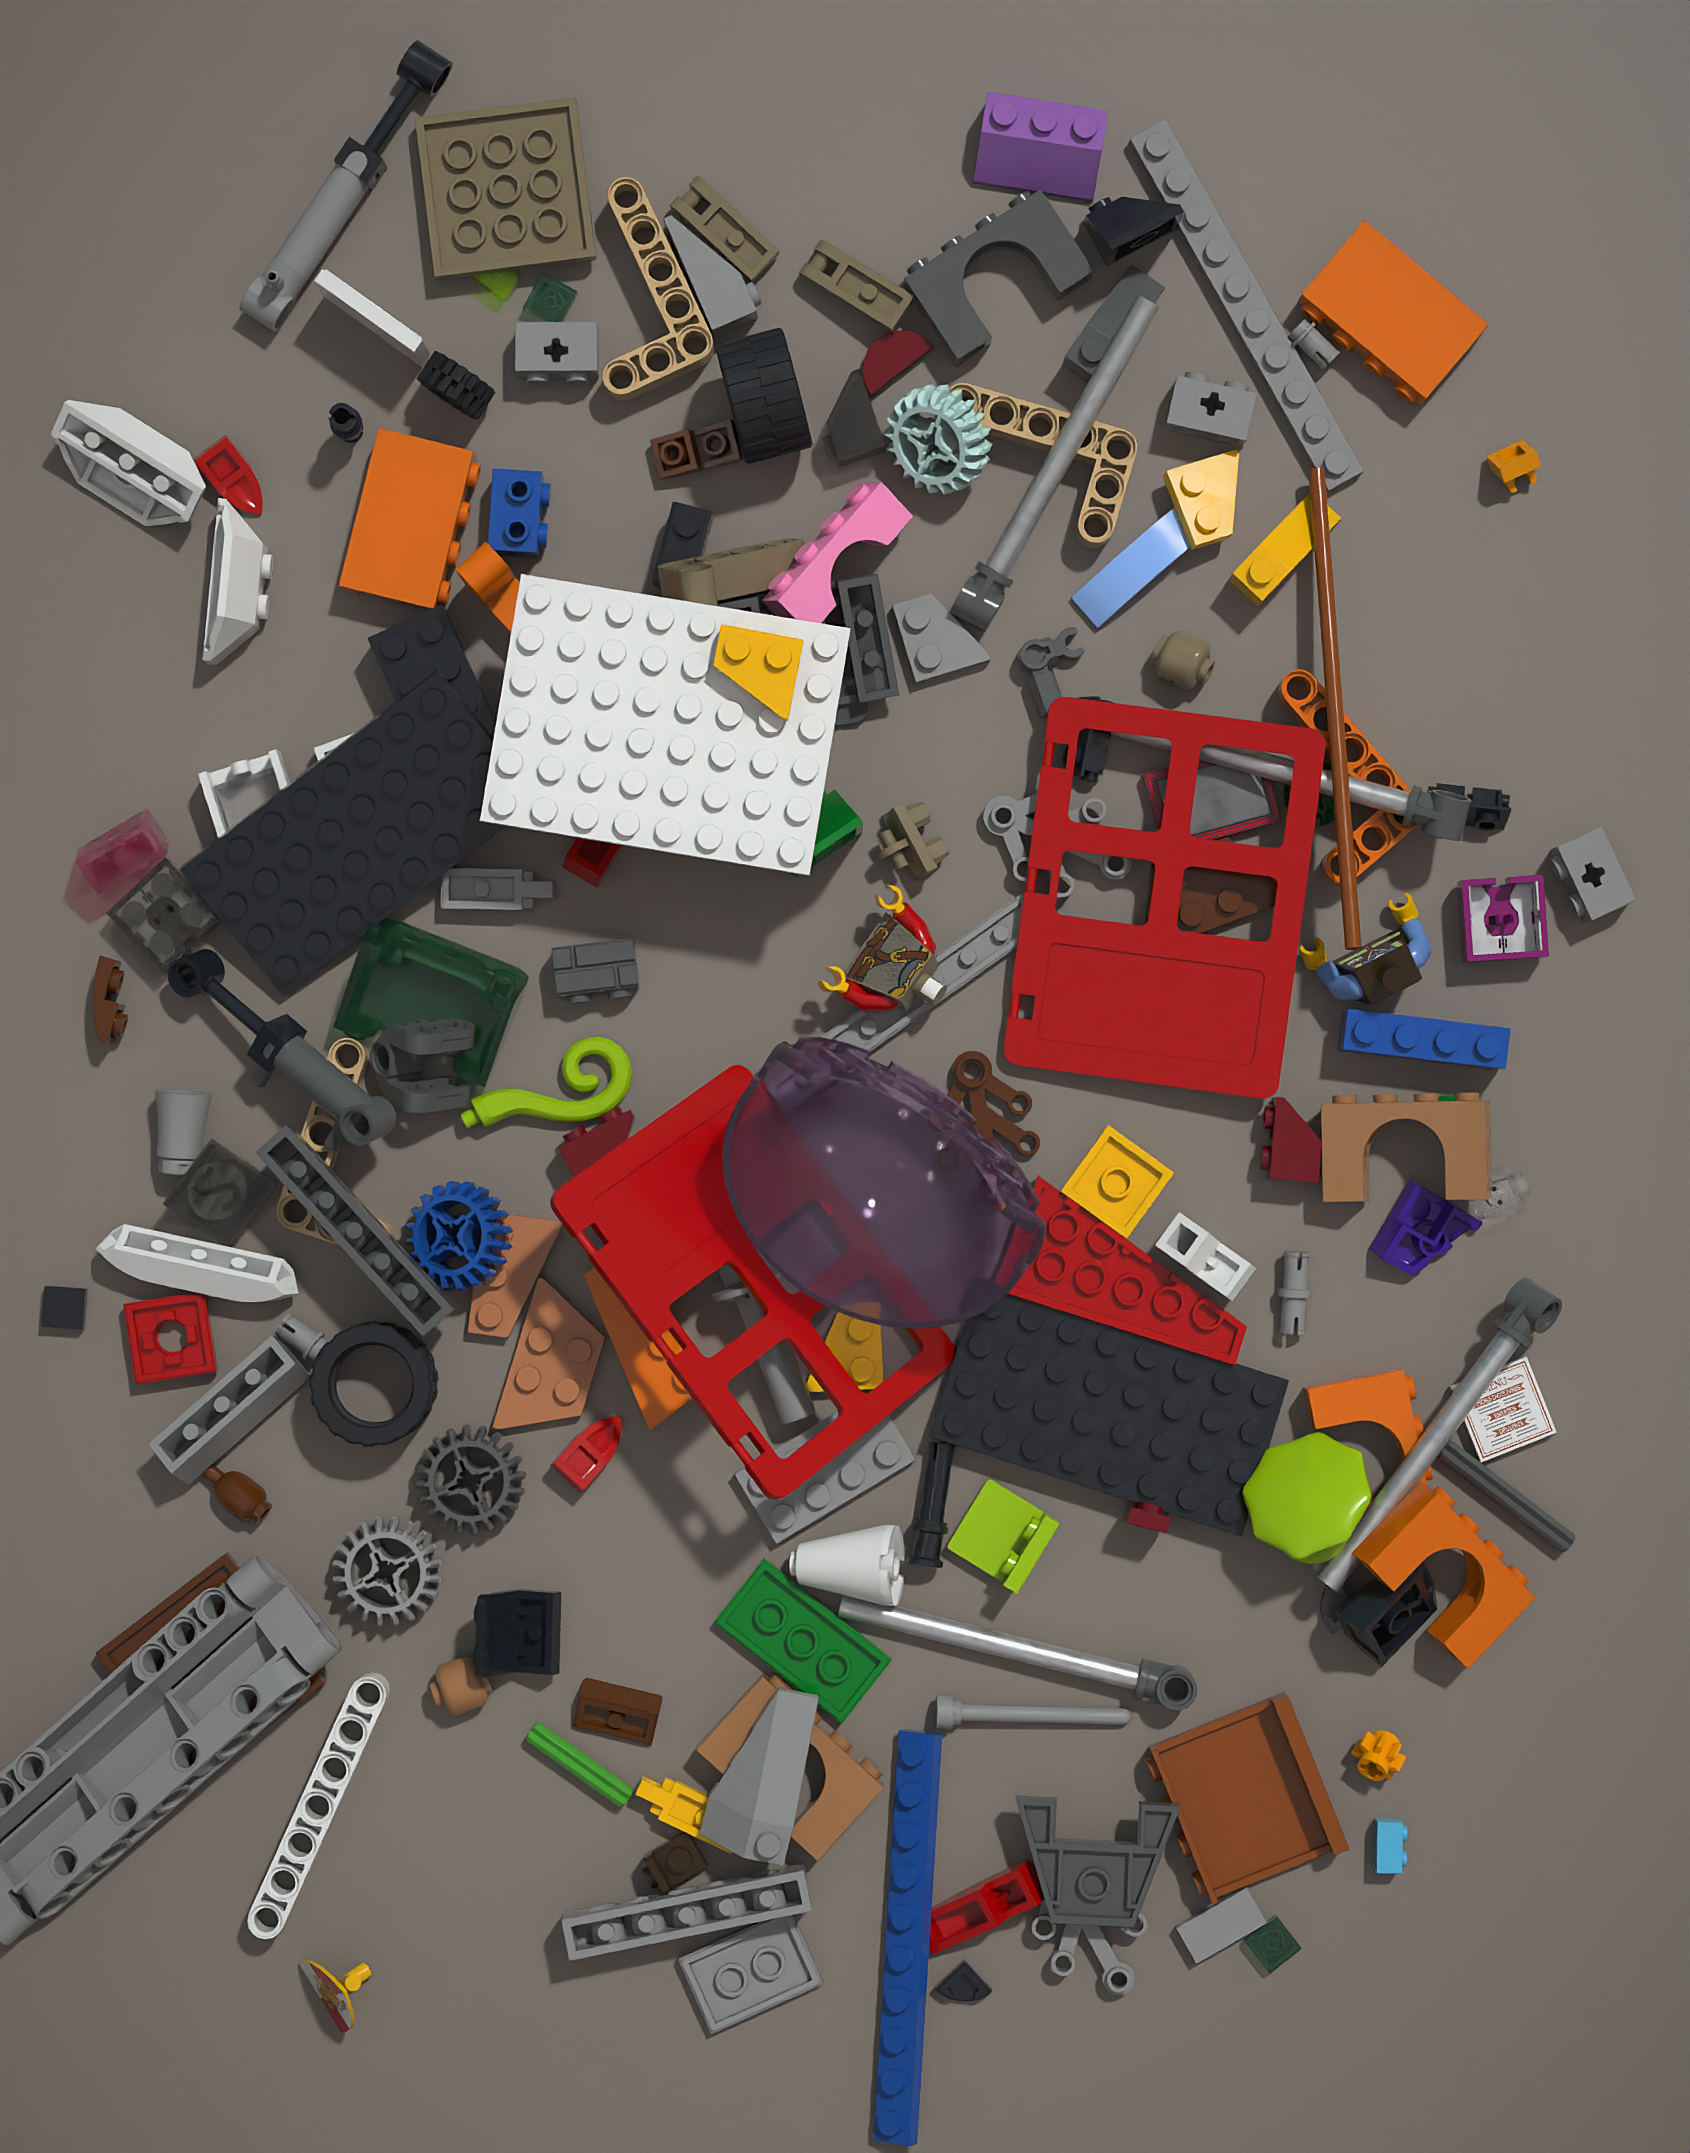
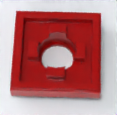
(149, 1358)

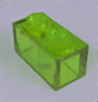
(498, 283)

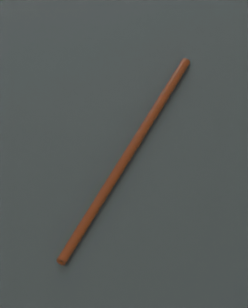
(1334, 706)

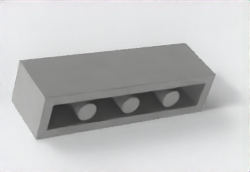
(229, 1410)

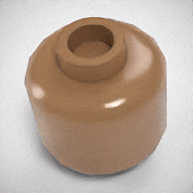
(459, 1686)

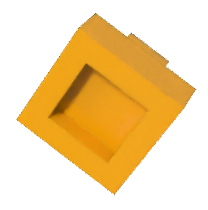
(1513, 462)

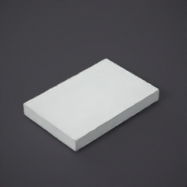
(372, 317)

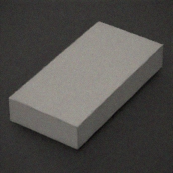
(1221, 1924)

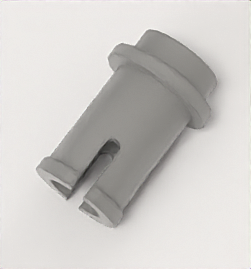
(1313, 343)
(303, 1338)

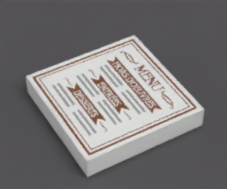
(1508, 1412)

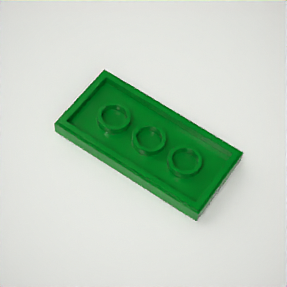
(802, 1640)

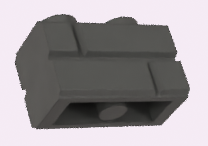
(596, 969)

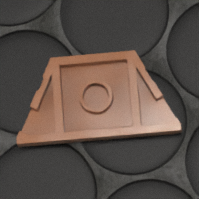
(551, 1362)

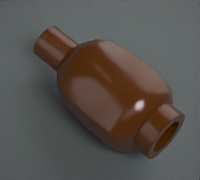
(239, 1494)

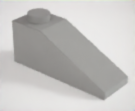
(716, 284)

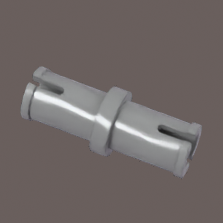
(1294, 1292)

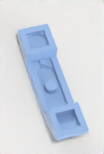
(1132, 569)

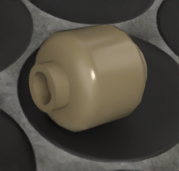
(1182, 660)

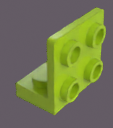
(1003, 1535)

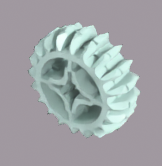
(952, 436)

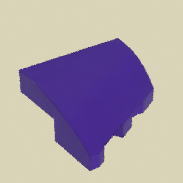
(1420, 1229)

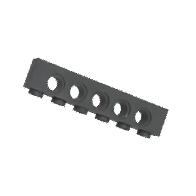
(356, 1230)

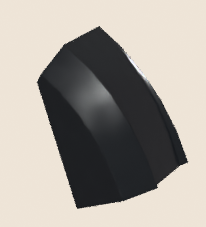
(1385, 1619)

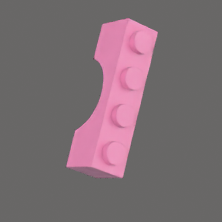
(805, 589)

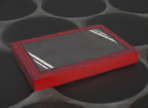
(1223, 802)

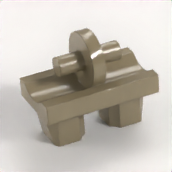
(905, 843)

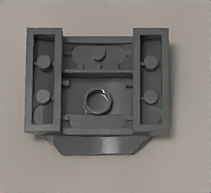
(869, 659)

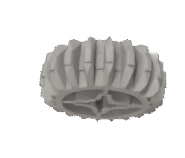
(378, 1554)

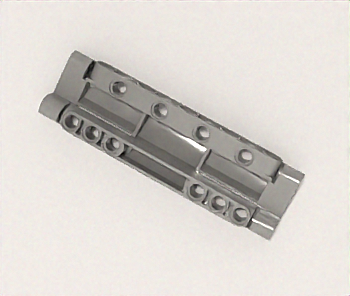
(137, 1735)

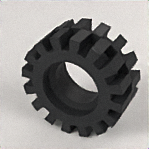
(456, 385)

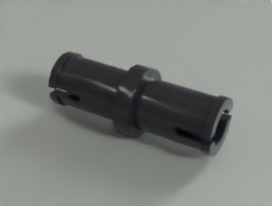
(346, 422)

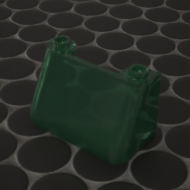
(420, 976)

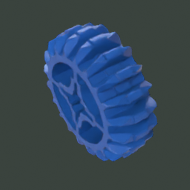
(436, 1219)

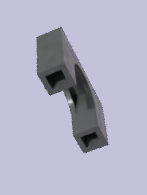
(1027, 228)

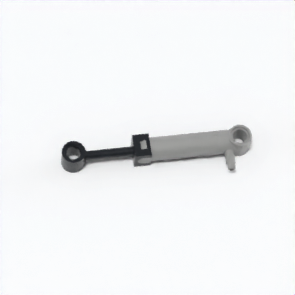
(356, 170)

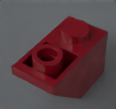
(1292, 1147)
(586, 1148)

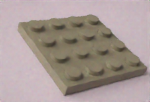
(505, 188)

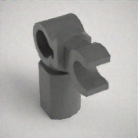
(1035, 658)

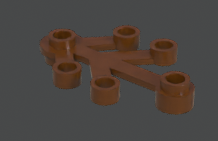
(986, 1117)

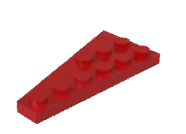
(1110, 1280)

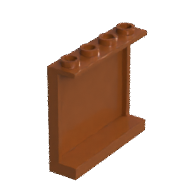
(1246, 1796)

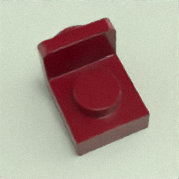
(1147, 1516)

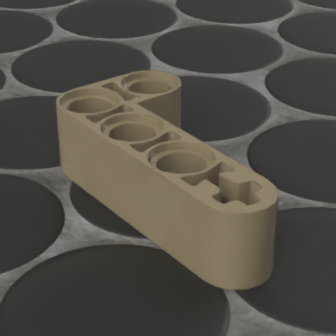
(727, 572)

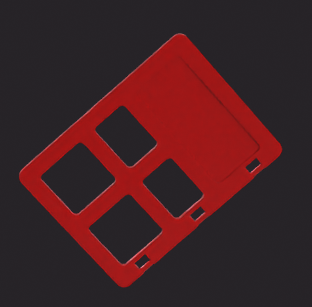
(1148, 995)
(671, 1225)

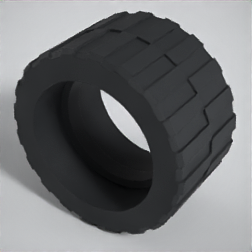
(764, 395)
(325, 1394)

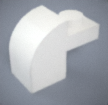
(1205, 1256)

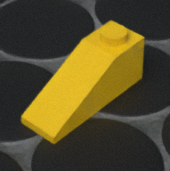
(1278, 553)

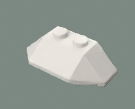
(128, 463)
(236, 585)

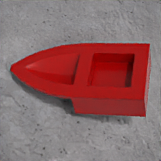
(231, 475)
(589, 1452)

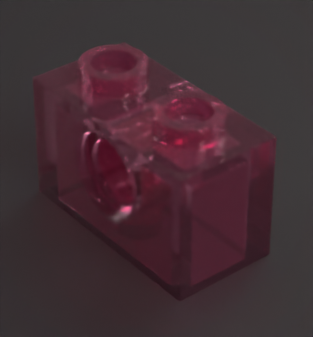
(122, 851)

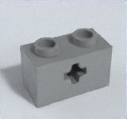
(539, 339)
(1190, 418)
(1594, 853)

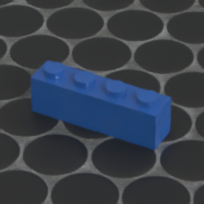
(1424, 1039)

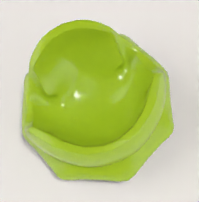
(1308, 1497)

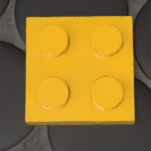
(1117, 1181)

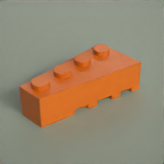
(646, 1369)

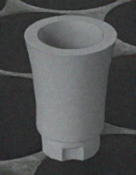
(180, 1127)

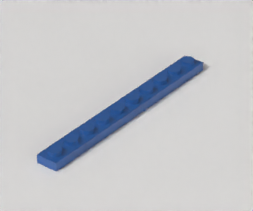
(907, 1937)

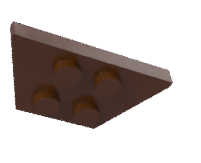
(1218, 897)

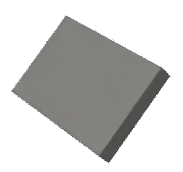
(750, 1971)

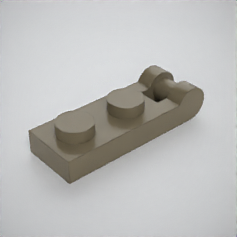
(725, 230)
(858, 286)

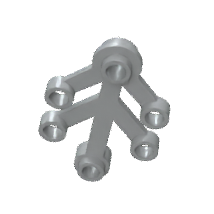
(1023, 824)
(1099, 1944)

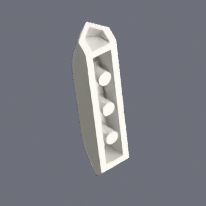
(198, 1265)

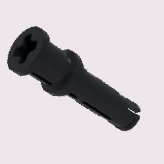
(930, 1526)

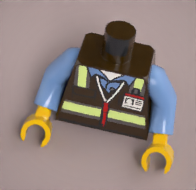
(1379, 966)

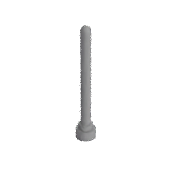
(952, 1712)

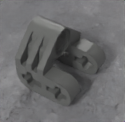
(399, 1061)

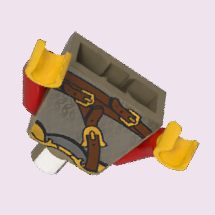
(892, 963)

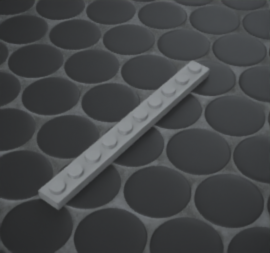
(1246, 306)

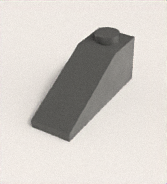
(1100, 330)

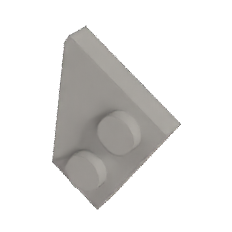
(935, 639)

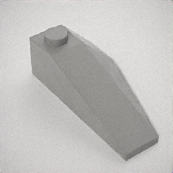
(760, 1791)

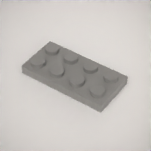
(851, 1472)

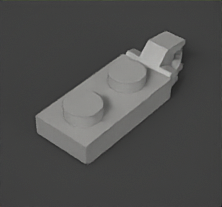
(492, 889)

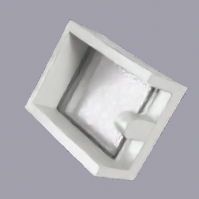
(242, 788)

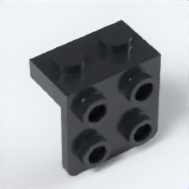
(517, 1632)

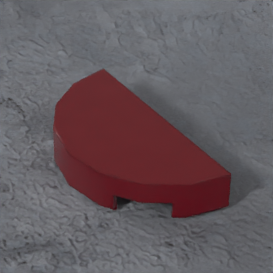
(892, 356)

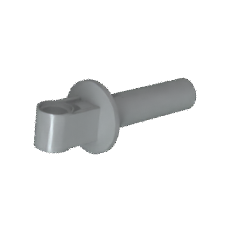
(777, 1364)

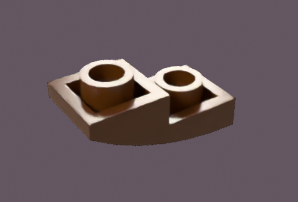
(696, 449)
(108, 1015)

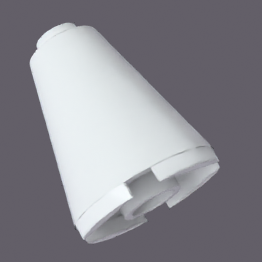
(854, 1564)

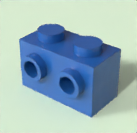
(517, 513)

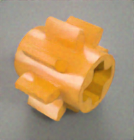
(1379, 1755)

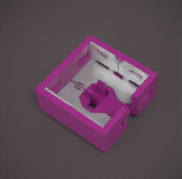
(1516, 902)

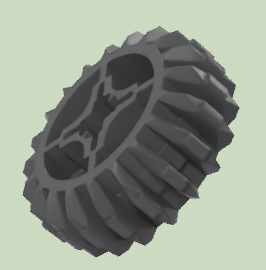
(477, 1498)

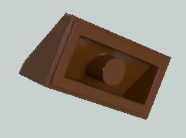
(617, 1711)

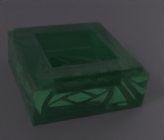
(550, 299)
(1272, 1944)

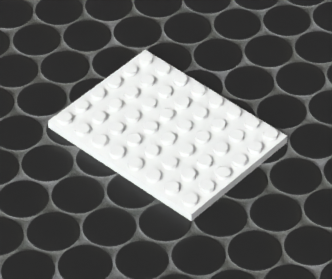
(638, 741)

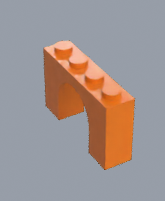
(1370, 1397)
(1491, 1591)

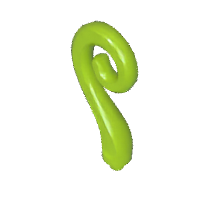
(508, 1102)

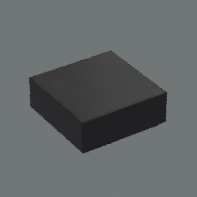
(64, 1307)

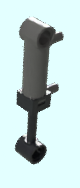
(283, 1047)

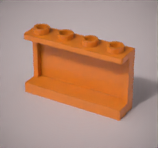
(1391, 314)
(410, 520)

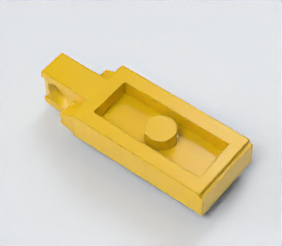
(677, 1805)

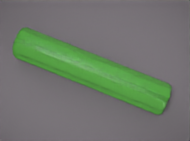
(579, 1764)

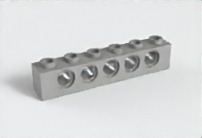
(686, 1911)

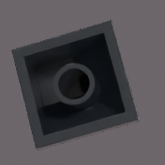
(1129, 225)

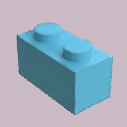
(1388, 1845)

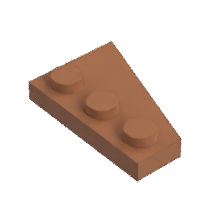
(502, 1298)

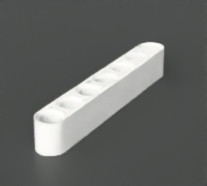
(313, 1824)

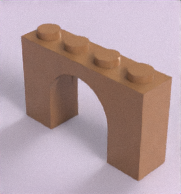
(1353, 1126)
(847, 1784)

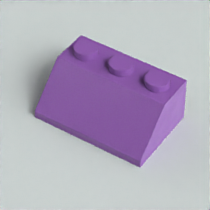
(1040, 146)

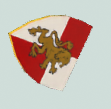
(335, 1991)

